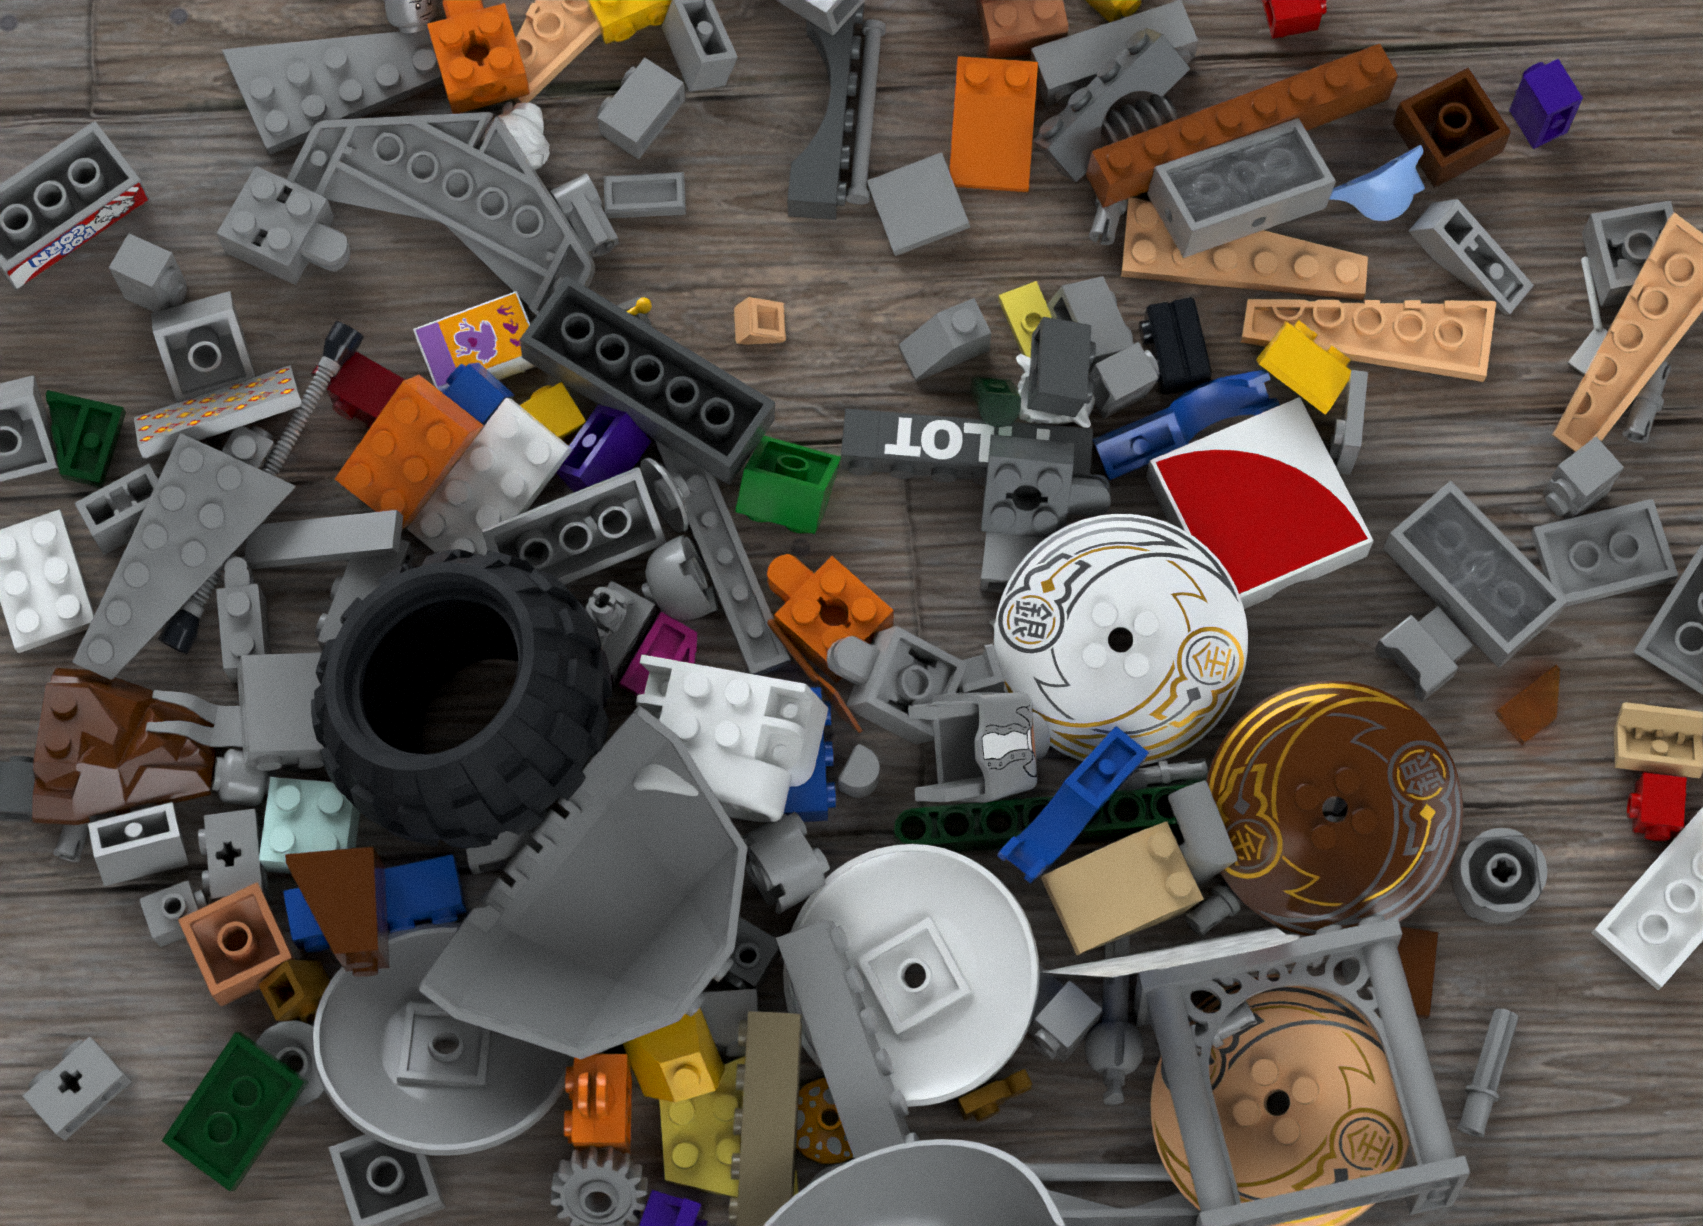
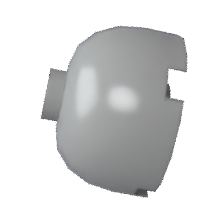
(678, 581)

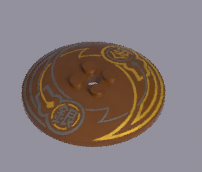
(1350, 746)

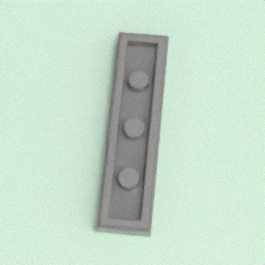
(324, 539)

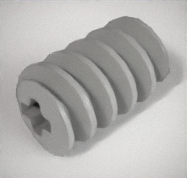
(1137, 120)

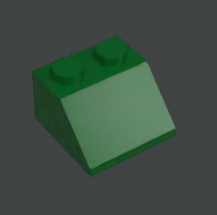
(787, 485)

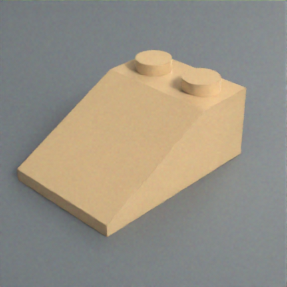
(1122, 888)

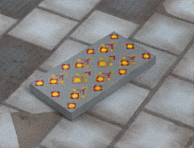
(217, 411)

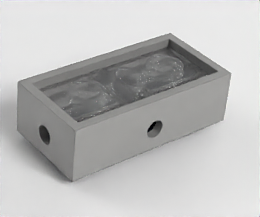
(1240, 187)
(1475, 574)

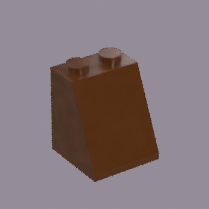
(348, 903)

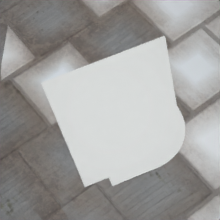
(1181, 954)

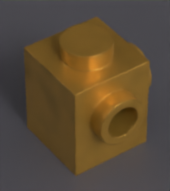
(295, 990)

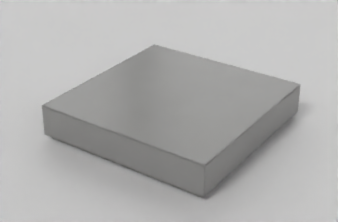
(918, 204)

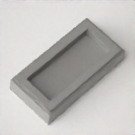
(644, 195)

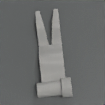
(226, 723)

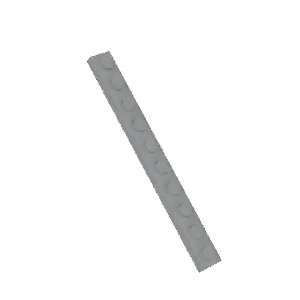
(725, 559)

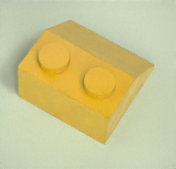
(1306, 366)

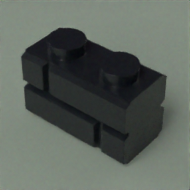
(1176, 344)

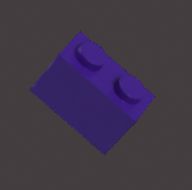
(1545, 102)
(603, 448)

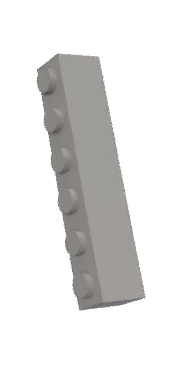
(845, 1038)

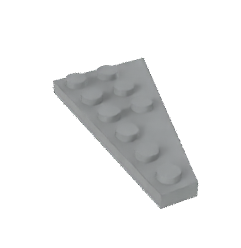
(329, 79)
(186, 532)

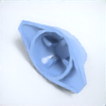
(1386, 190)

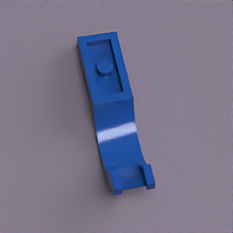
(1187, 415)
(1074, 804)

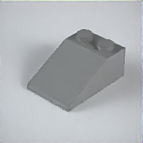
(1676, 632)

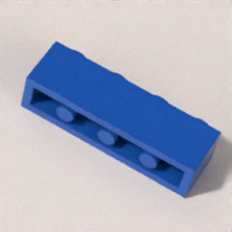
(413, 896)

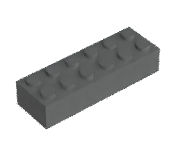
(649, 377)

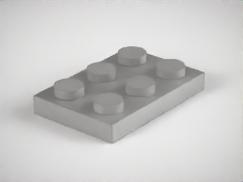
(1605, 552)

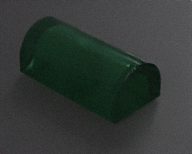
(996, 400)

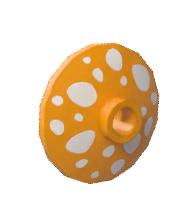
(814, 1138)

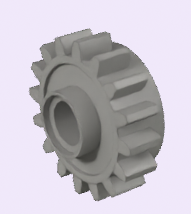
(599, 1188)

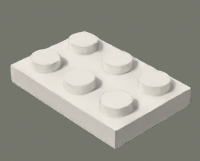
(42, 582)

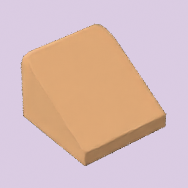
(759, 322)

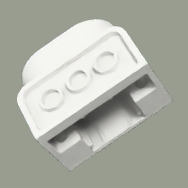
(741, 730)

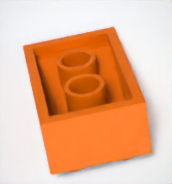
(993, 124)

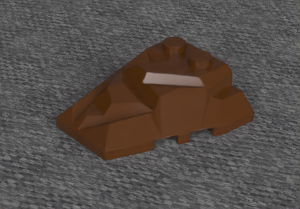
(101, 758)

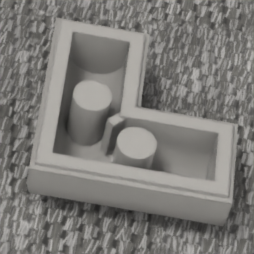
(1206, 842)

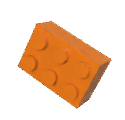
(409, 449)

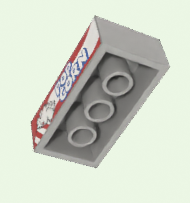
(63, 203)

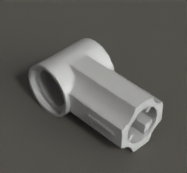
(583, 211)

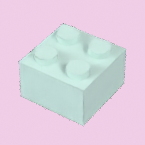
(305, 819)

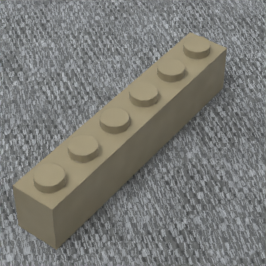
(768, 1116)

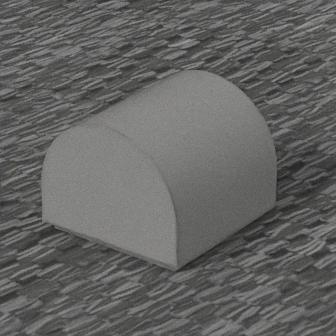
(860, 773)

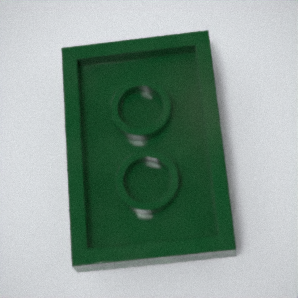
(235, 1111)

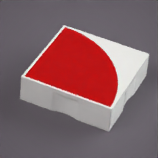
(1263, 501)

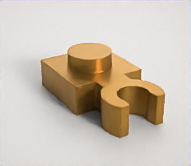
(985, 1101)

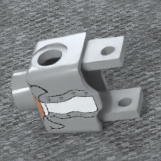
(983, 745)

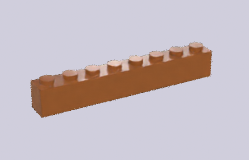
(1312, 96)

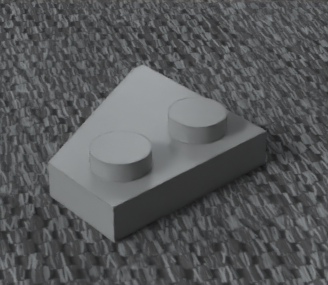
(1348, 431)

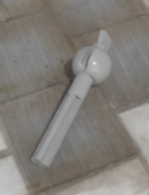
(1114, 1044)

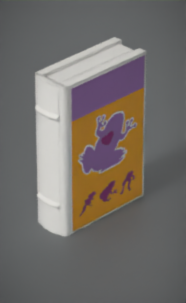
(478, 334)

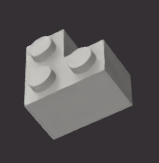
(1061, 1017)

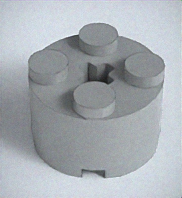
(1514, 858)
(784, 863)

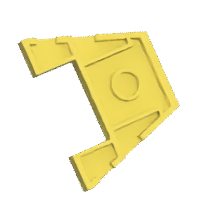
(701, 1138)

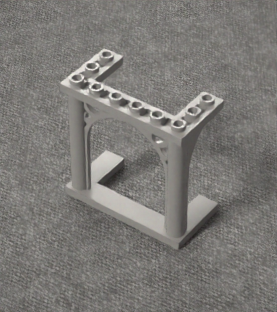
(1367, 954)

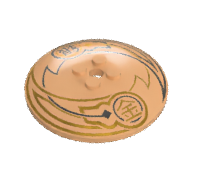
(1339, 1089)

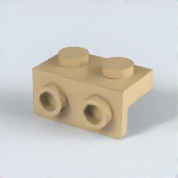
(1659, 740)

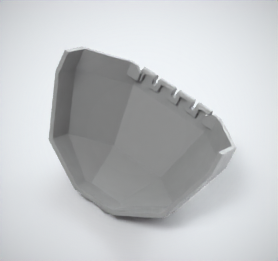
(612, 914)

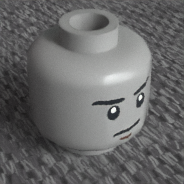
(410, 15)

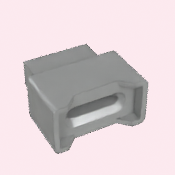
(1426, 650)

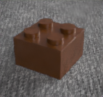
(1453, 126)

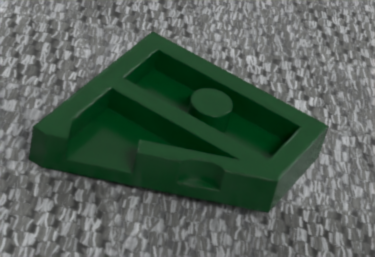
(84, 436)

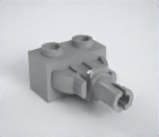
(621, 623)

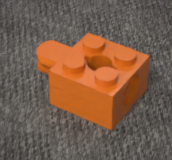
(477, 55)
(824, 607)
(601, 1102)

